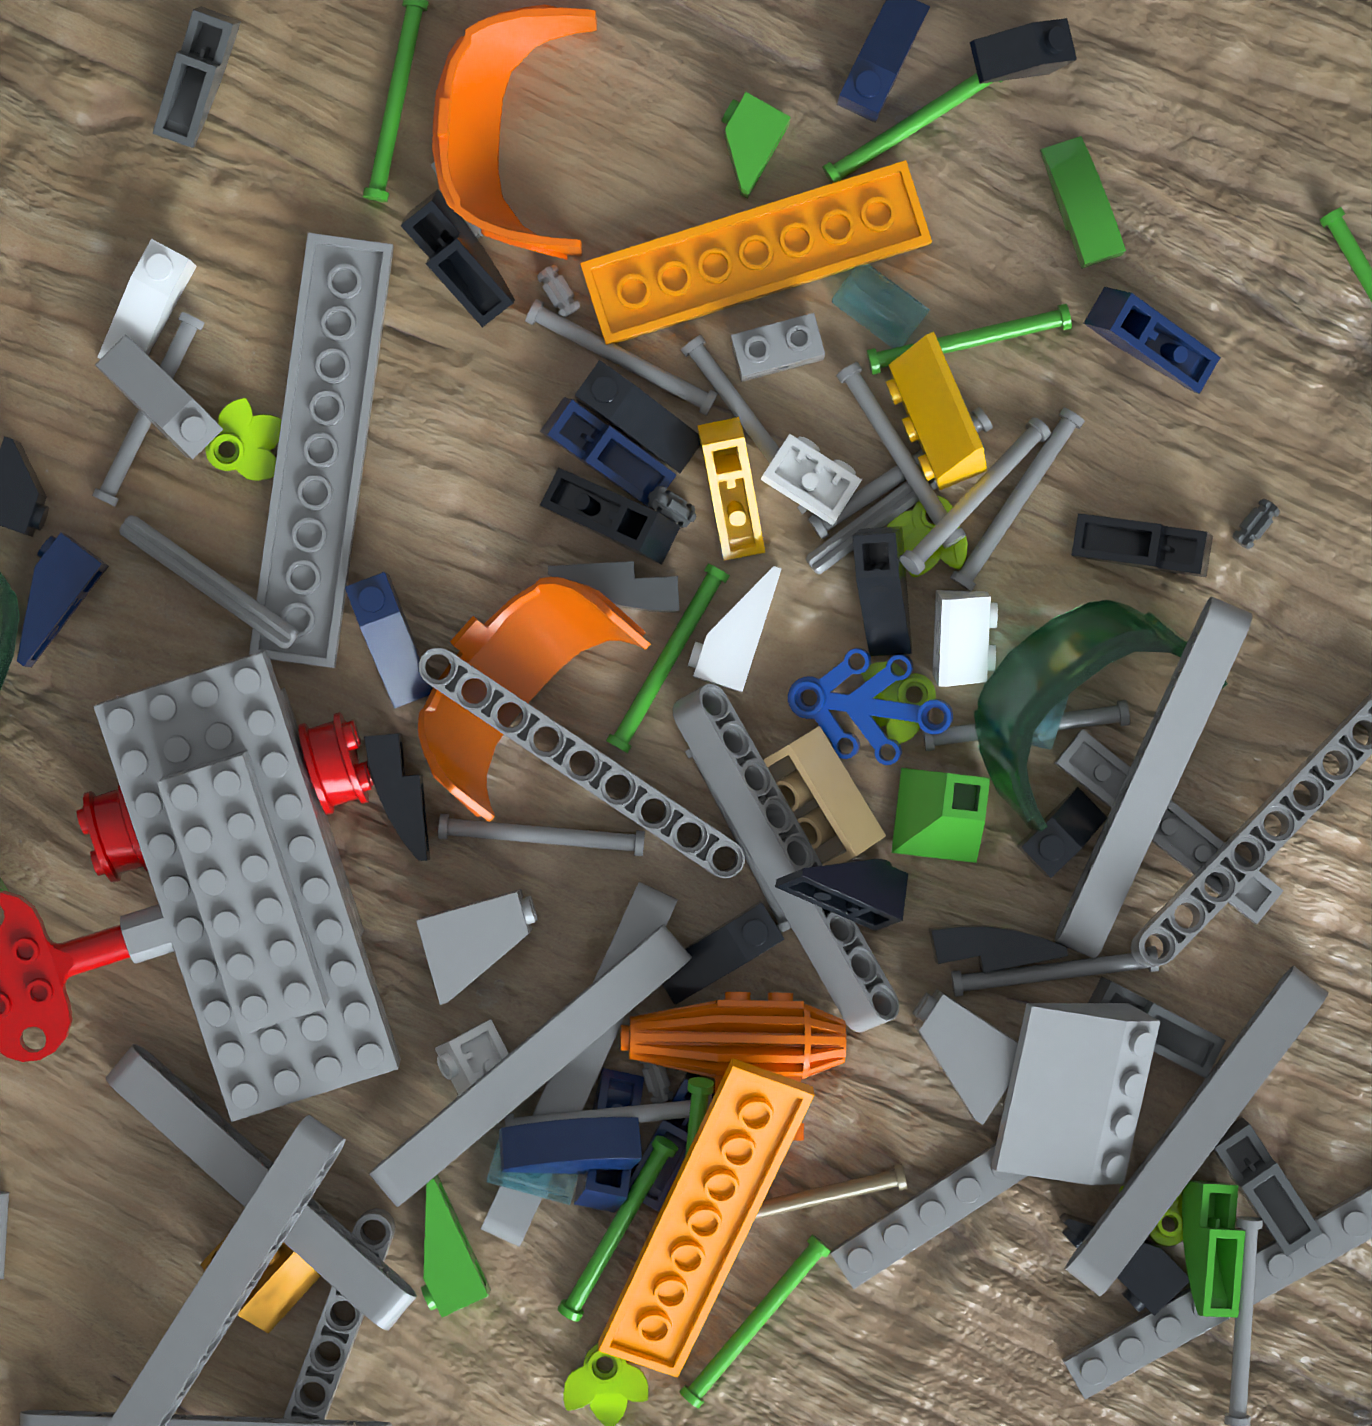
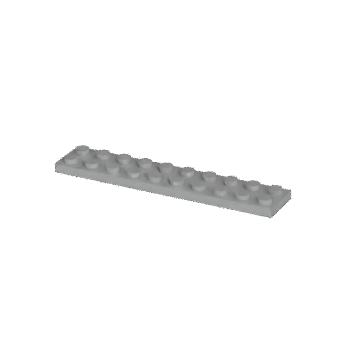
(323, 444)

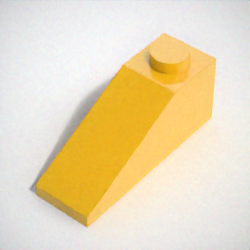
(731, 488)

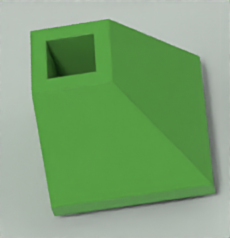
(940, 815)

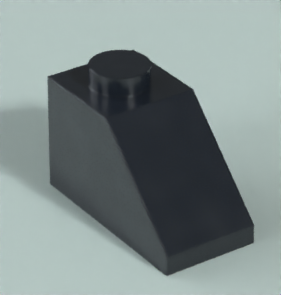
(1023, 51)
(20, 491)
(1066, 833)

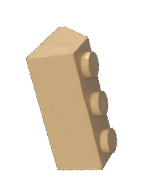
(824, 798)

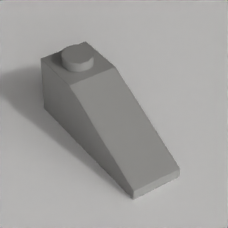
(159, 397)

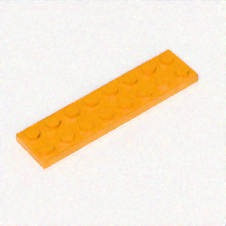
(756, 253)
(705, 1217)

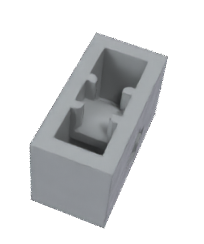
(777, 347)

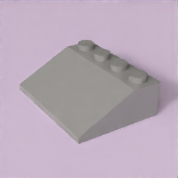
(1076, 1092)

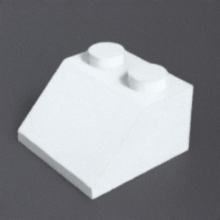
(962, 637)

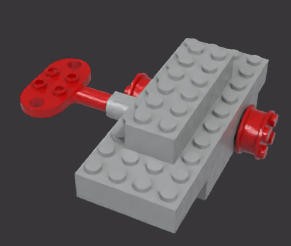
(248, 884)

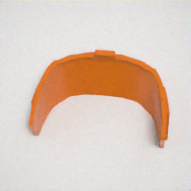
(471, 112)
(521, 652)

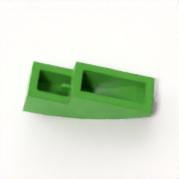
(1082, 202)
(1213, 1247)

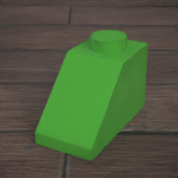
(752, 138)

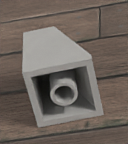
(472, 938)
(968, 1050)

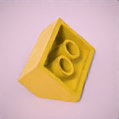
(936, 414)

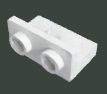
(811, 478)
(471, 1055)

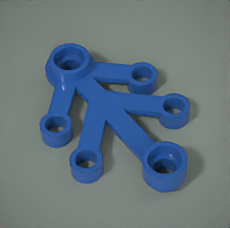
(862, 705)

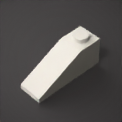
(149, 297)
(733, 641)

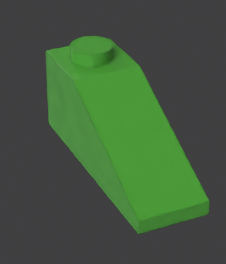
(450, 1265)

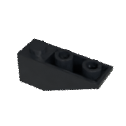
(883, 590)
(1149, 1275)

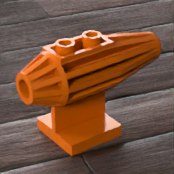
(769, 1034)

